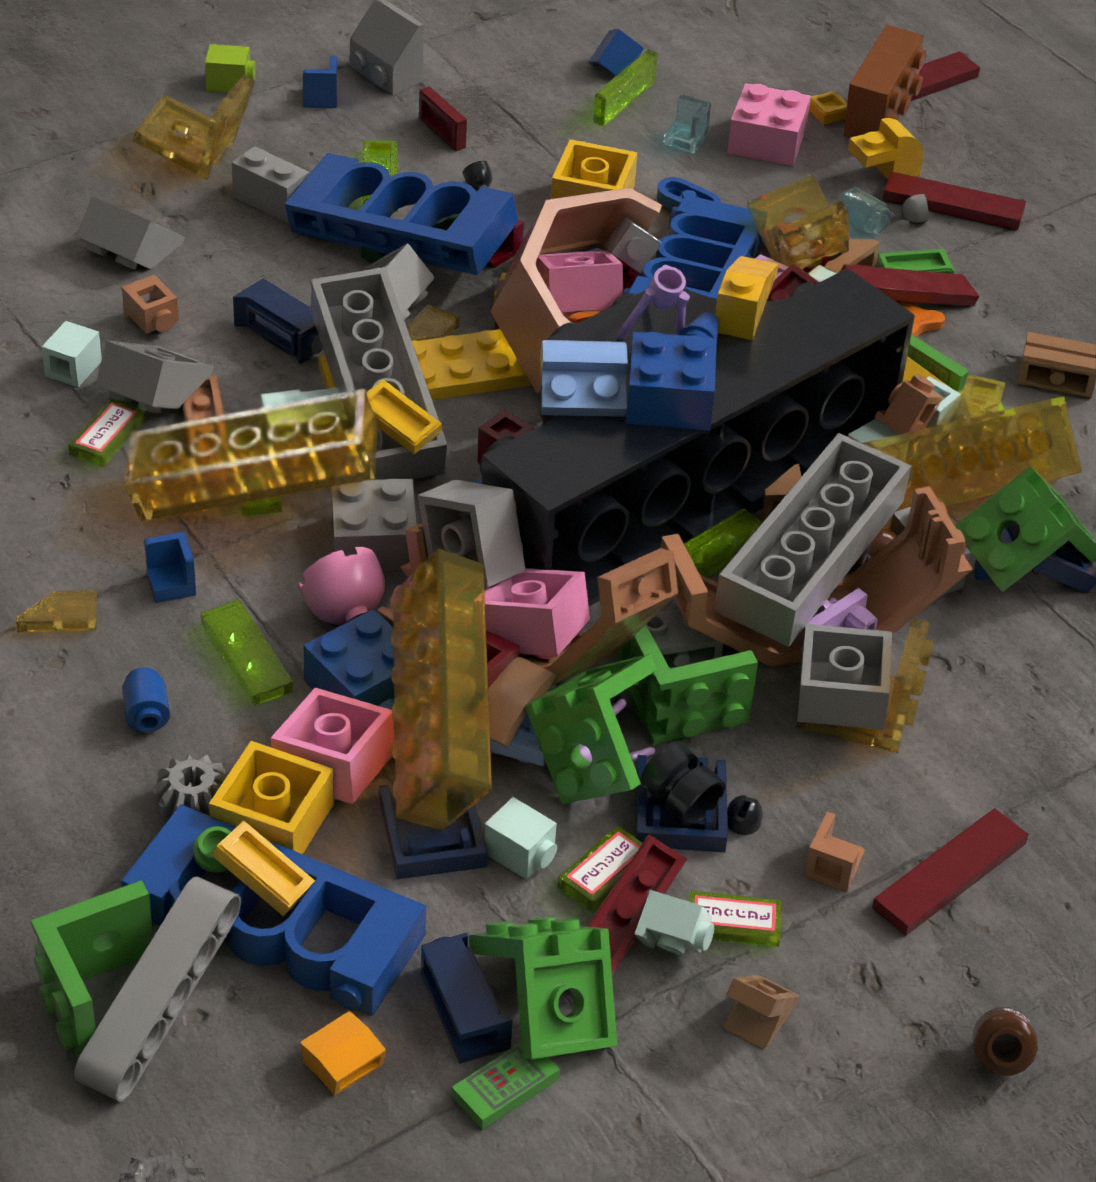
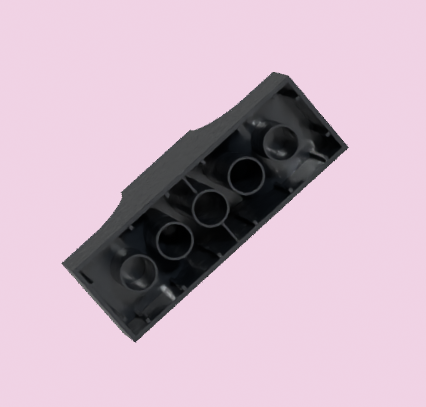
(610, 490)

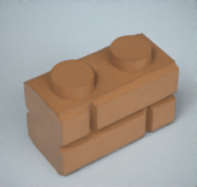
(1058, 365)

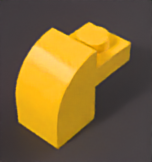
(889, 149)

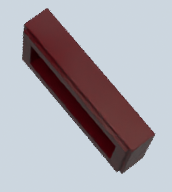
(442, 118)

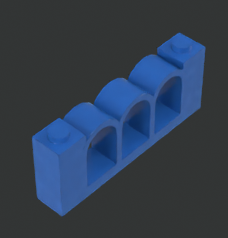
(321, 211)
(703, 244)
(355, 974)

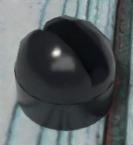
(478, 174)
(753, 817)

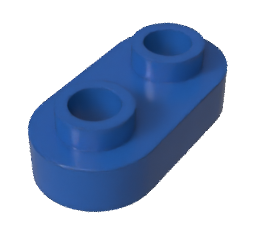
(673, 190)

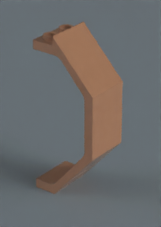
(563, 225)
(896, 579)
(627, 599)

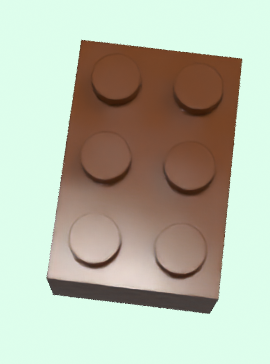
(885, 81)

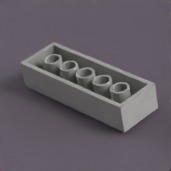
(370, 343)
(811, 539)

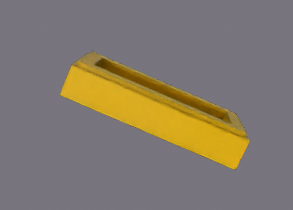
(402, 417)
(263, 868)

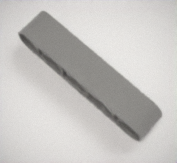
(157, 989)

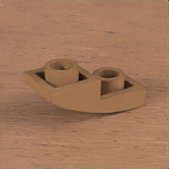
(510, 692)

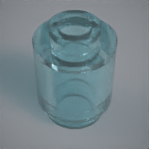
(865, 210)

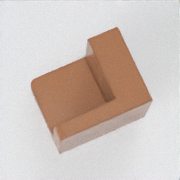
(832, 859)

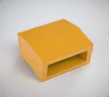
(342, 1052)

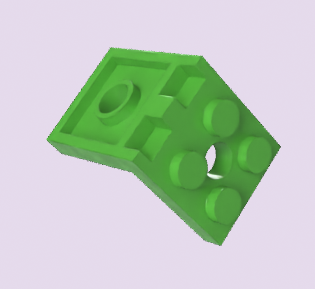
(1043, 523)
(678, 699)
(584, 715)
(73, 952)
(549, 960)

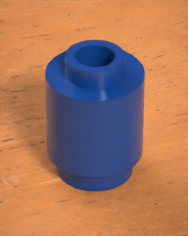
(145, 700)

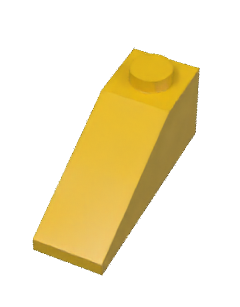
(744, 296)

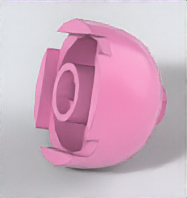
(343, 586)

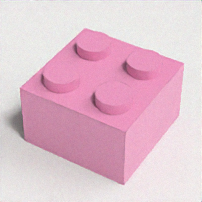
(768, 124)
(582, 280)
(538, 610)
(342, 735)

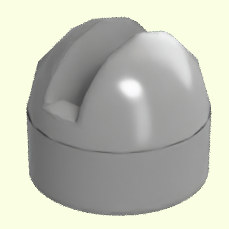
(916, 209)

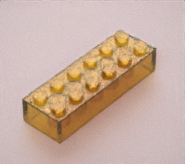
(986, 451)
(252, 455)
(440, 691)

